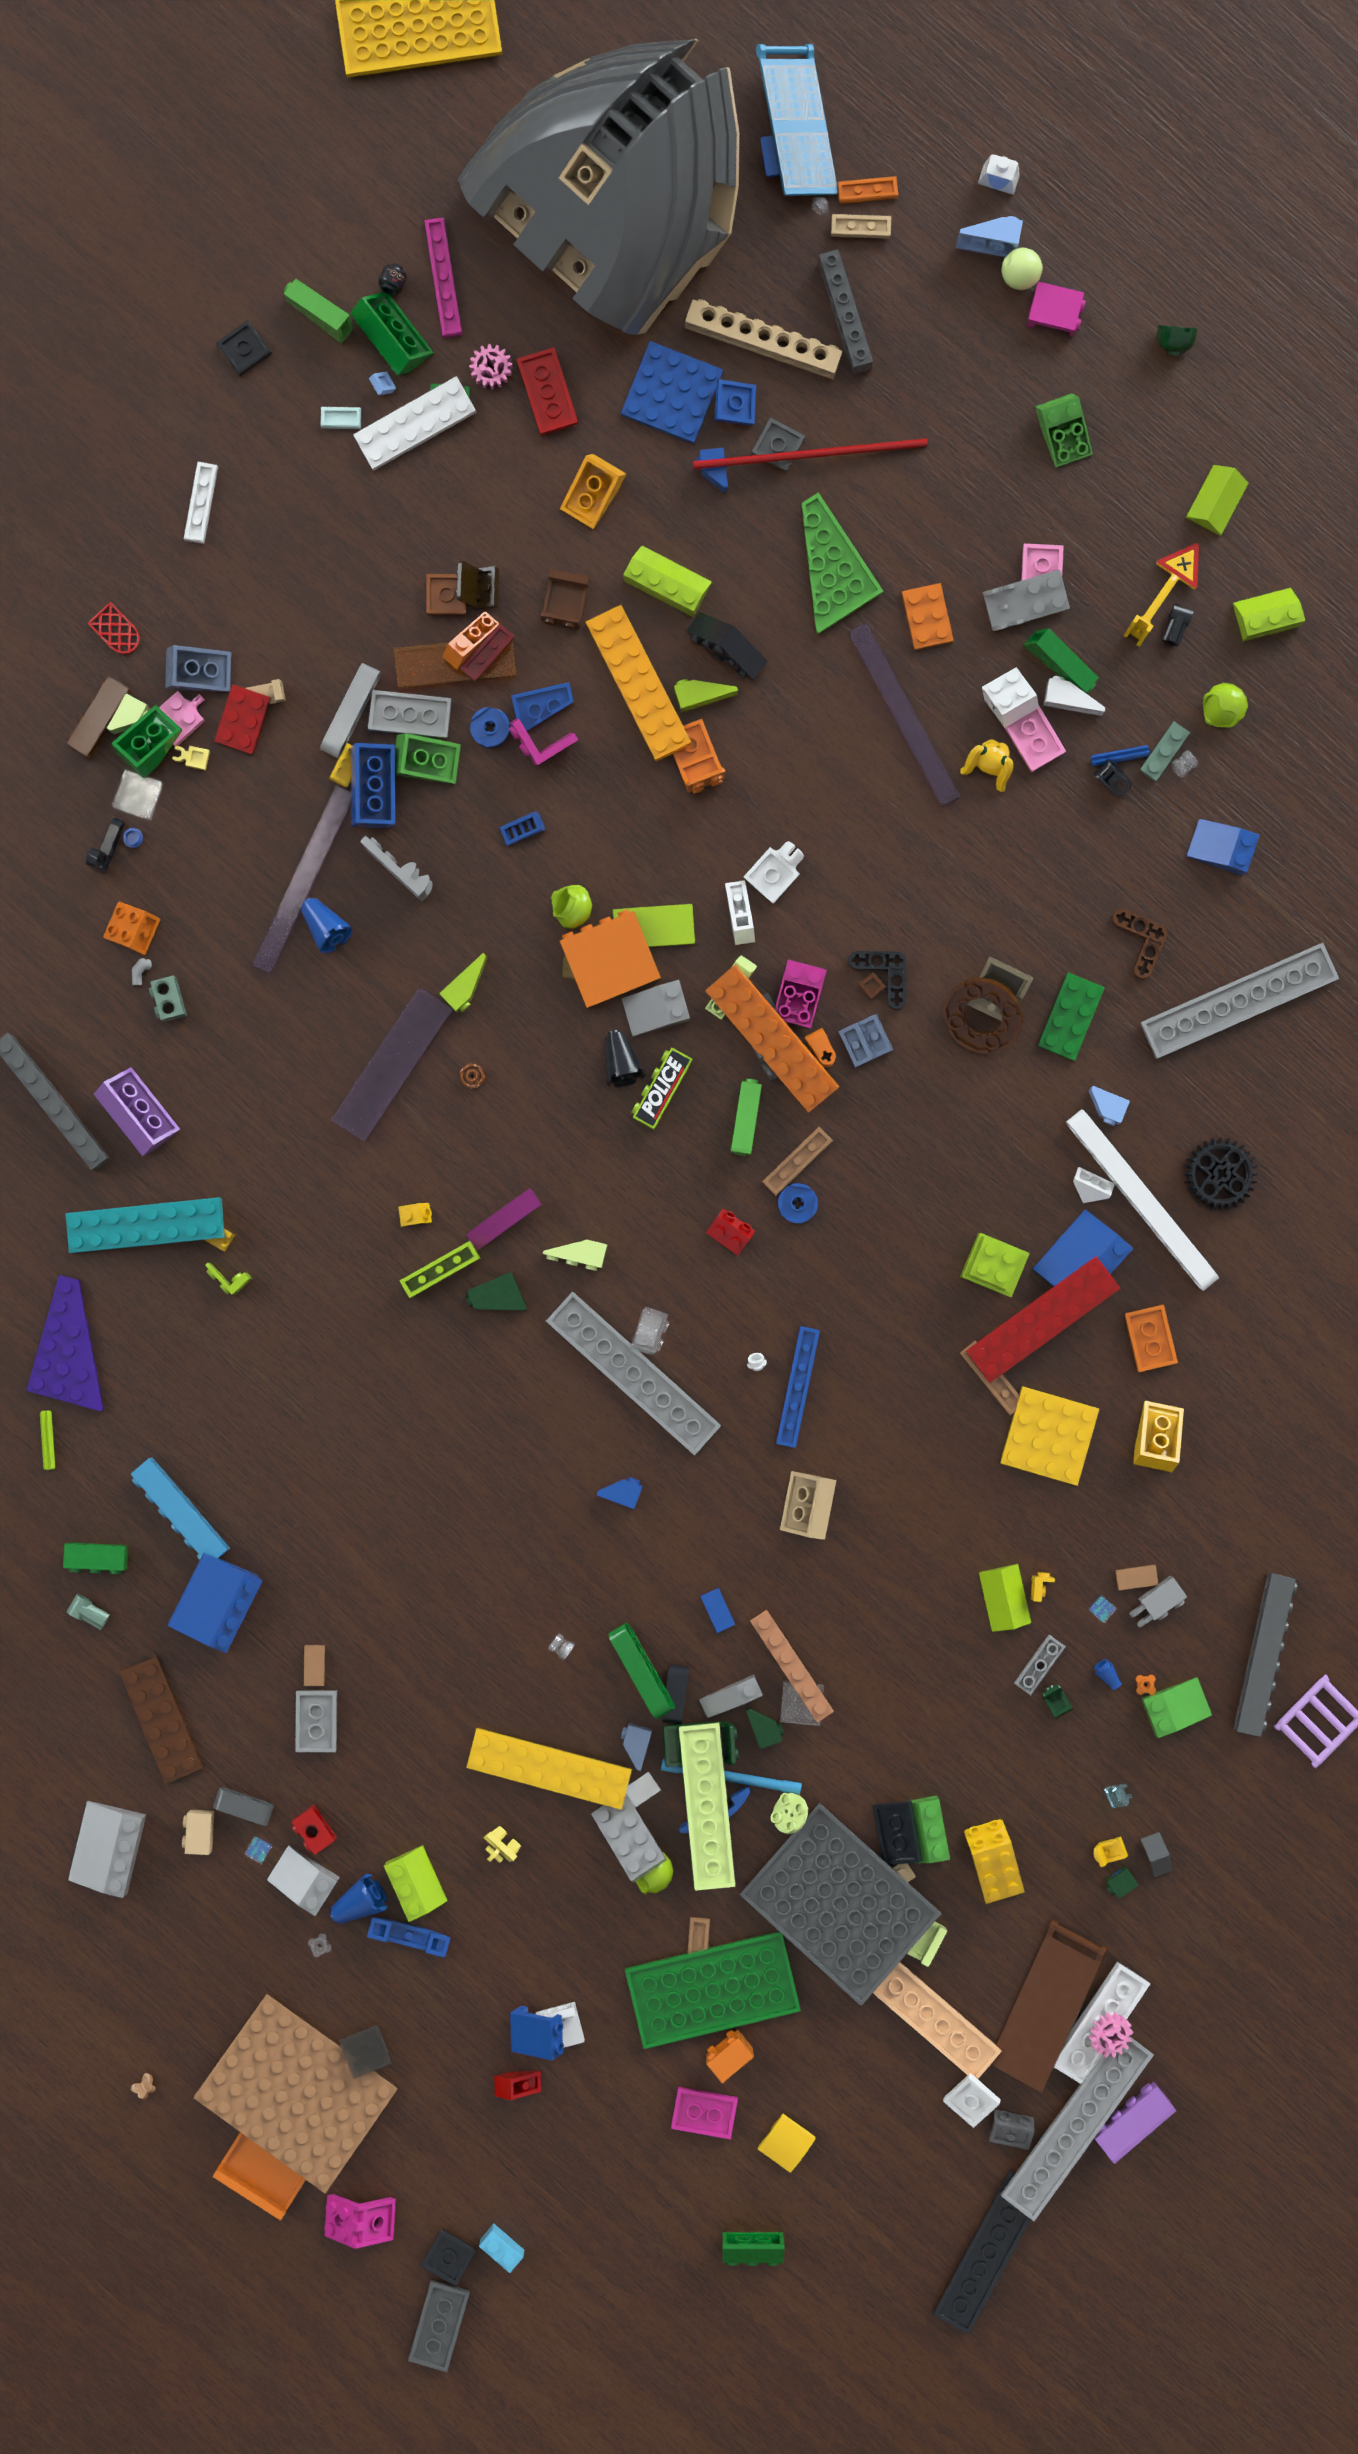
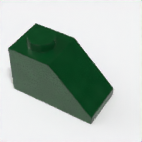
(765, 1728)

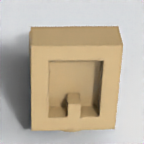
(273, 690)

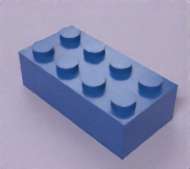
(372, 785)

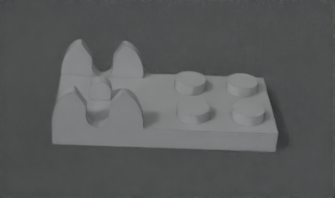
(1026, 600)
(407, 875)

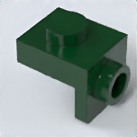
(1056, 1701)

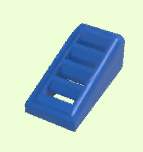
(539, 824)

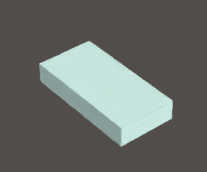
(341, 417)

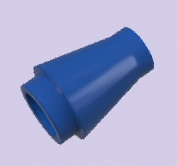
(1107, 1673)

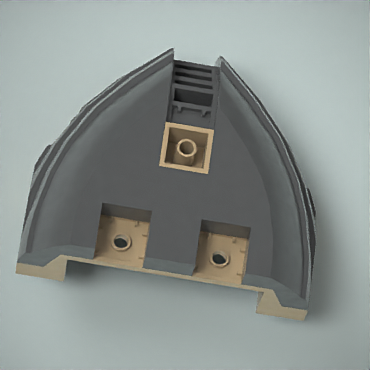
(616, 176)

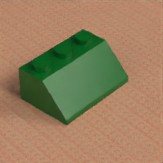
(752, 2248)

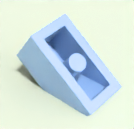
(1108, 1105)

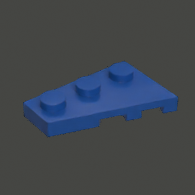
(540, 704)

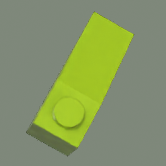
(700, 693)
(462, 988)

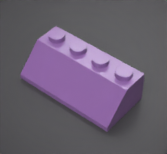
(136, 1111)
(1134, 2121)

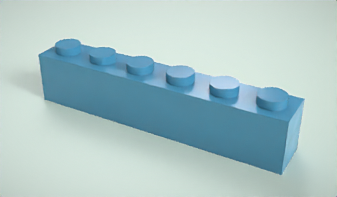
(178, 1509)

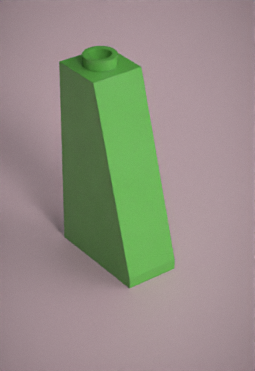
(319, 310)
(746, 1118)

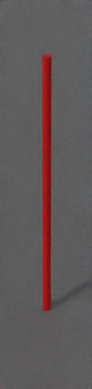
(809, 453)

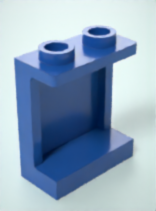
(536, 2034)

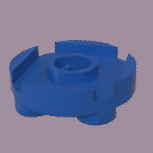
(490, 716)
(804, 1212)

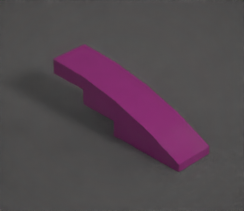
(503, 1219)

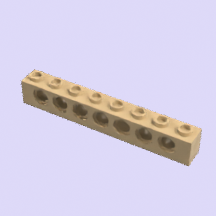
(770, 347)

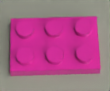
(704, 2112)

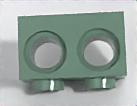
(172, 997)

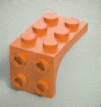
(698, 761)

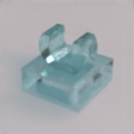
(1117, 1795)

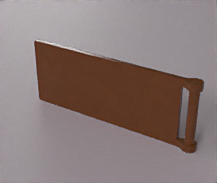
(1047, 2008)

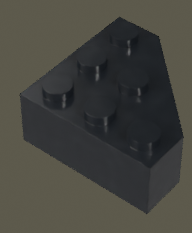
(726, 645)

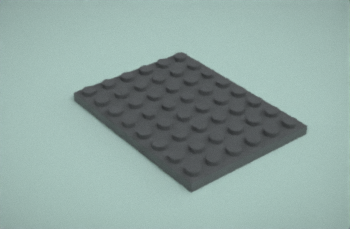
(840, 1904)

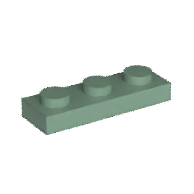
(1164, 751)

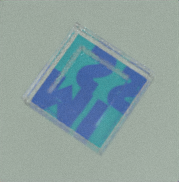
(1102, 1609)
(258, 1849)

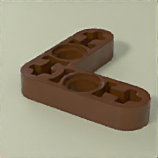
(1150, 940)

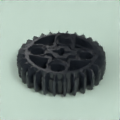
(1213, 1182)

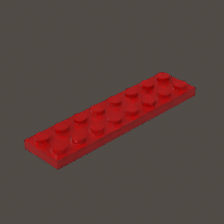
(1043, 1319)

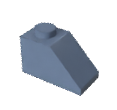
(636, 1742)

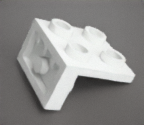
(572, 2028)

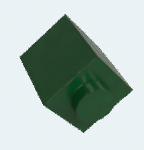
(1120, 1882)

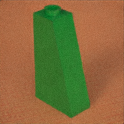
(1061, 659)

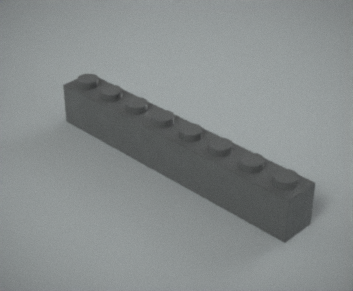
(52, 1103)
(1264, 1654)

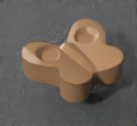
(144, 2087)

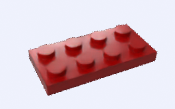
(547, 391)

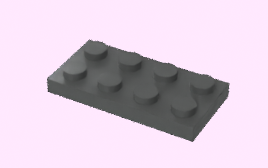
(439, 2325)

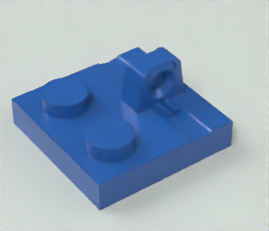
(735, 402)

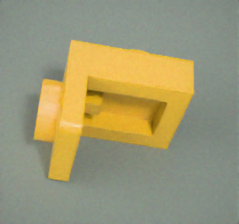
(415, 1214)
(1110, 1851)

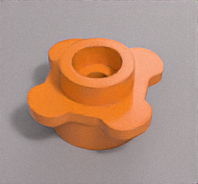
(1141, 1680)

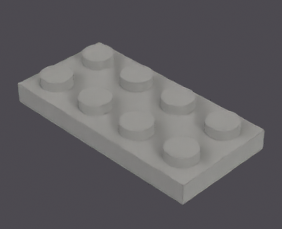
(409, 714)
(629, 1839)

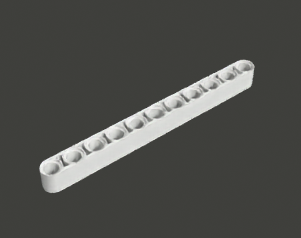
(1142, 1200)

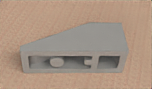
(731, 1696)

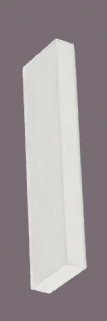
(200, 502)

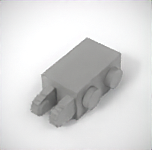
(1159, 1601)

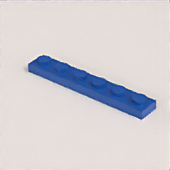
(797, 1386)

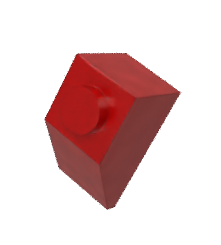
(517, 2084)

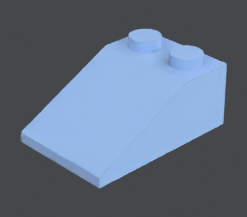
(991, 237)

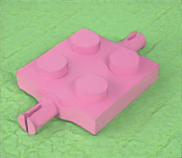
(183, 714)

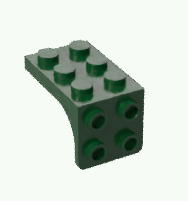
(672, 1744)

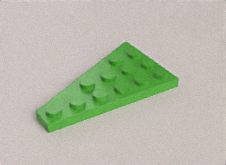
(836, 570)

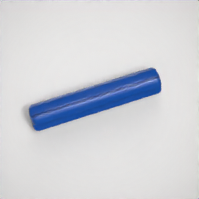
(1120, 755)

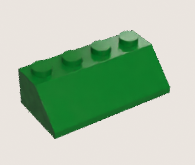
(391, 332)

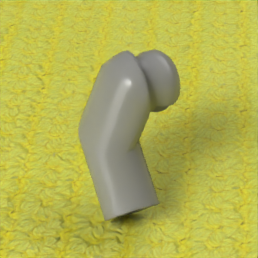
(138, 969)

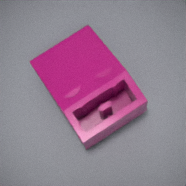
(800, 993)

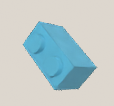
(501, 2248)

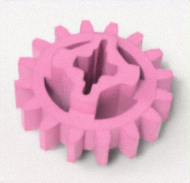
(497, 362)
(1110, 2034)

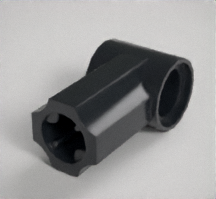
(1178, 621)

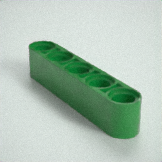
(641, 1671)

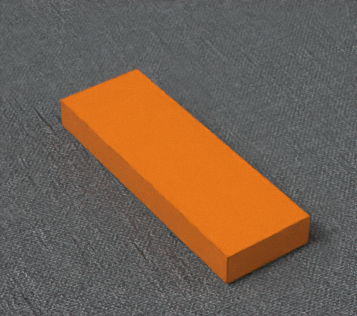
(867, 190)

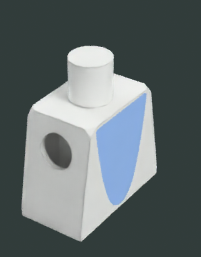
(1000, 174)

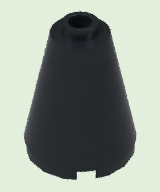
(621, 1061)

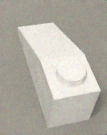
(1067, 696)
(740, 912)

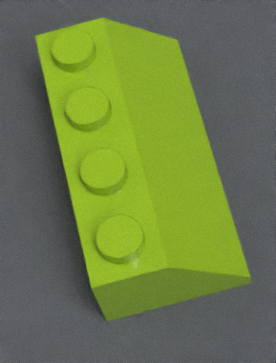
(666, 580)

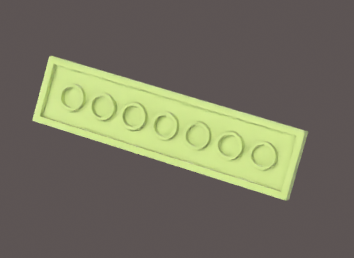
(707, 1806)

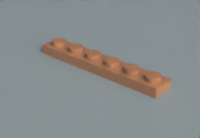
(791, 1666)

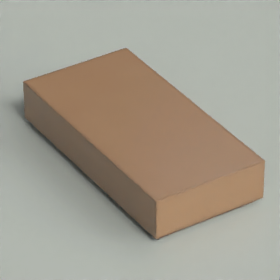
(1136, 1577)
(314, 1665)
(698, 1934)

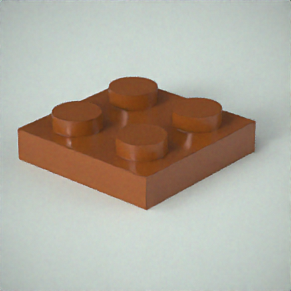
(441, 595)

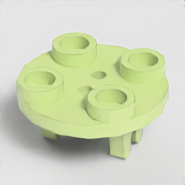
(796, 1816)

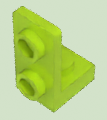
(239, 1280)

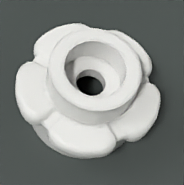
(756, 1362)

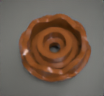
(467, 1071)

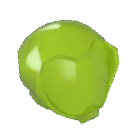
(1224, 705)
(571, 906)
(656, 1879)

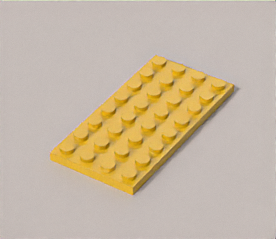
(415, 33)

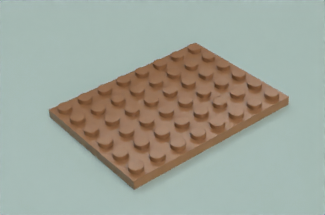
(294, 2093)

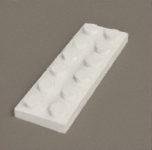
(414, 423)
(1117, 1994)

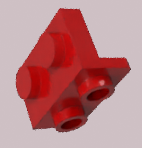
(730, 1231)

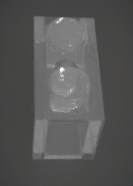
(649, 1331)

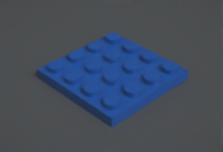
(671, 392)

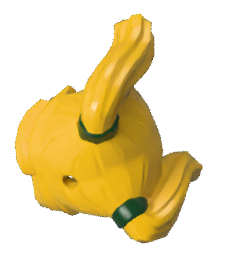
(991, 759)

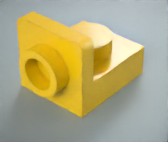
(1038, 1590)

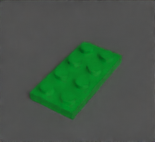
(1070, 1016)

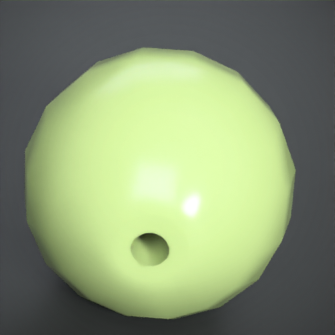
(1022, 268)

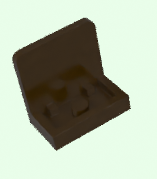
(477, 585)

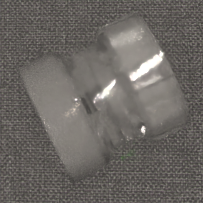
(1184, 764)
(565, 1649)

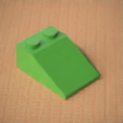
(426, 758)
(1176, 1707)

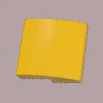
(786, 2143)

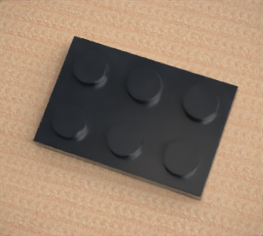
(897, 1832)

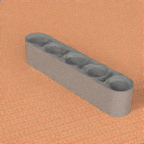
(350, 710)

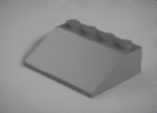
(107, 1848)

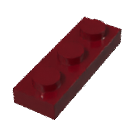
(487, 652)

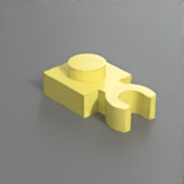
(194, 757)

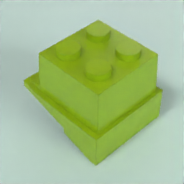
(994, 1264)

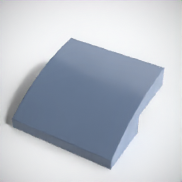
(865, 1040)

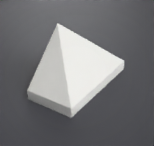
(1091, 1186)

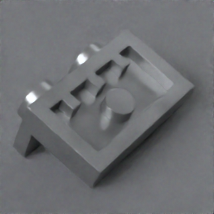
(1012, 2129)

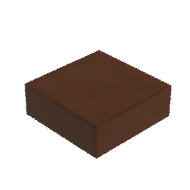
(872, 986)

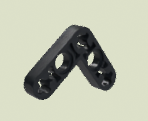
(100, 859)
(892, 970)

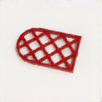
(119, 634)

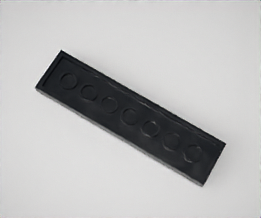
(982, 2262)

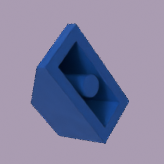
(715, 475)
(622, 1492)

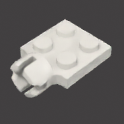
(775, 871)

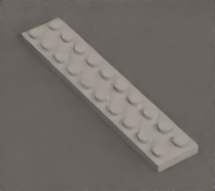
(1239, 1000)
(633, 1373)
(1074, 2129)

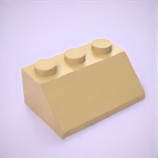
(808, 1505)

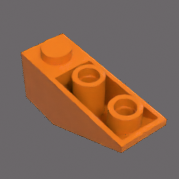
(469, 640)

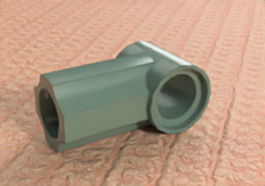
(83, 1609)

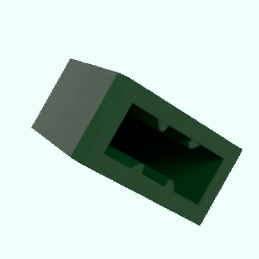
(497, 1294)

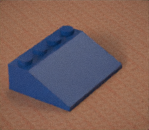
(1078, 1245)
(215, 1602)

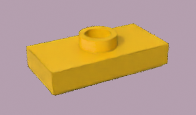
(342, 771)

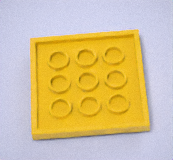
(1049, 1436)

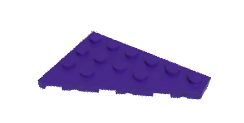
(65, 1356)

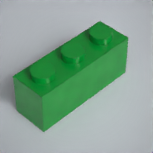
(95, 1557)

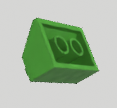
(930, 1829)

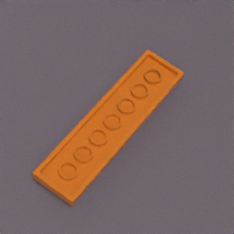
(772, 1038)

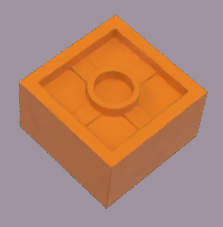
(729, 2055)

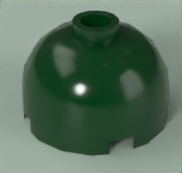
(1176, 339)

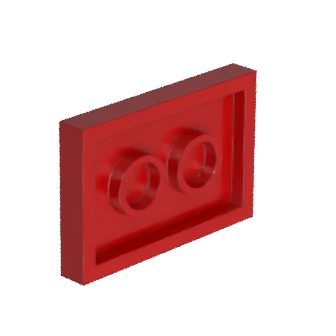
(242, 719)

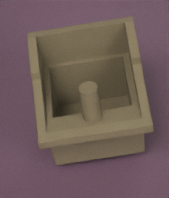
(1008, 976)

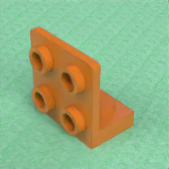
(131, 927)

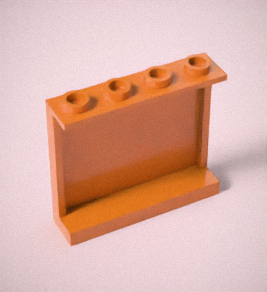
(609, 958)
(259, 2176)

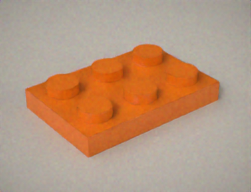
(927, 616)
(1150, 1338)

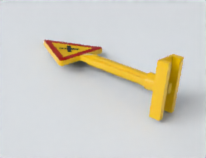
(1182, 567)

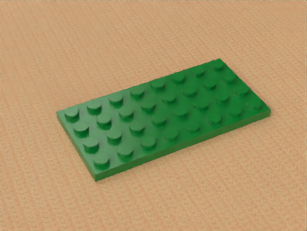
(712, 1989)

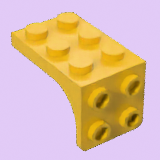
(994, 1861)

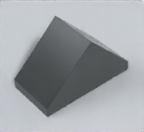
(1157, 1854)

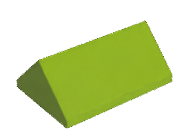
(1218, 498)
(1005, 1598)

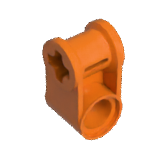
(820, 1044)

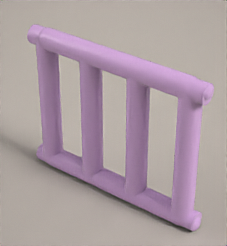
(1296, 1711)

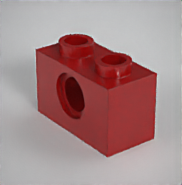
(308, 1818)

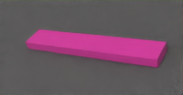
(443, 277)

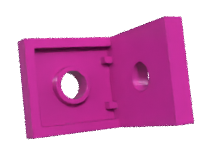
(528, 747)
(358, 2221)

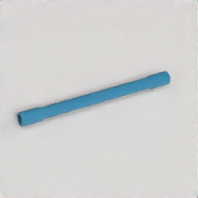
(783, 1786)

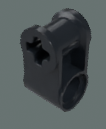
(1112, 777)

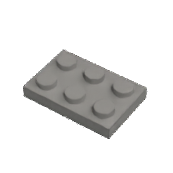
(316, 1721)

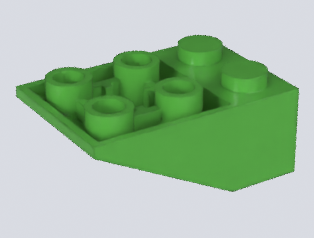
(1064, 429)

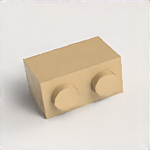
(199, 1832)

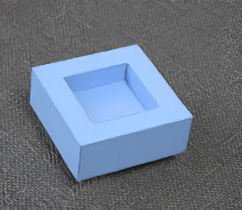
(382, 383)

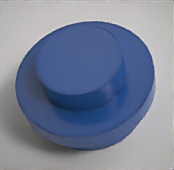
(133, 837)

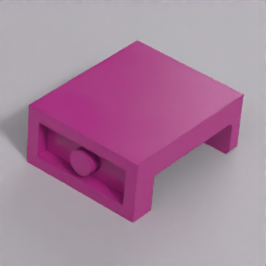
(1056, 308)

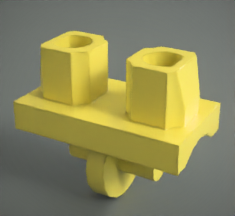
(494, 1839)

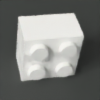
(1010, 697)

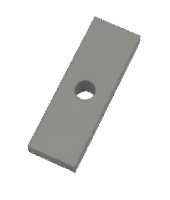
(1046, 1653)

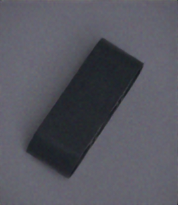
(676, 1687)

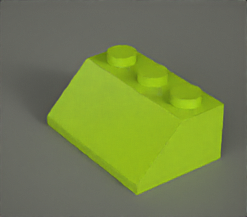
(1268, 614)
(415, 1883)

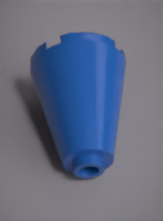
(325, 925)
(361, 1900)

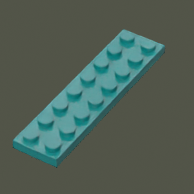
(145, 1225)

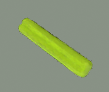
(47, 1440)

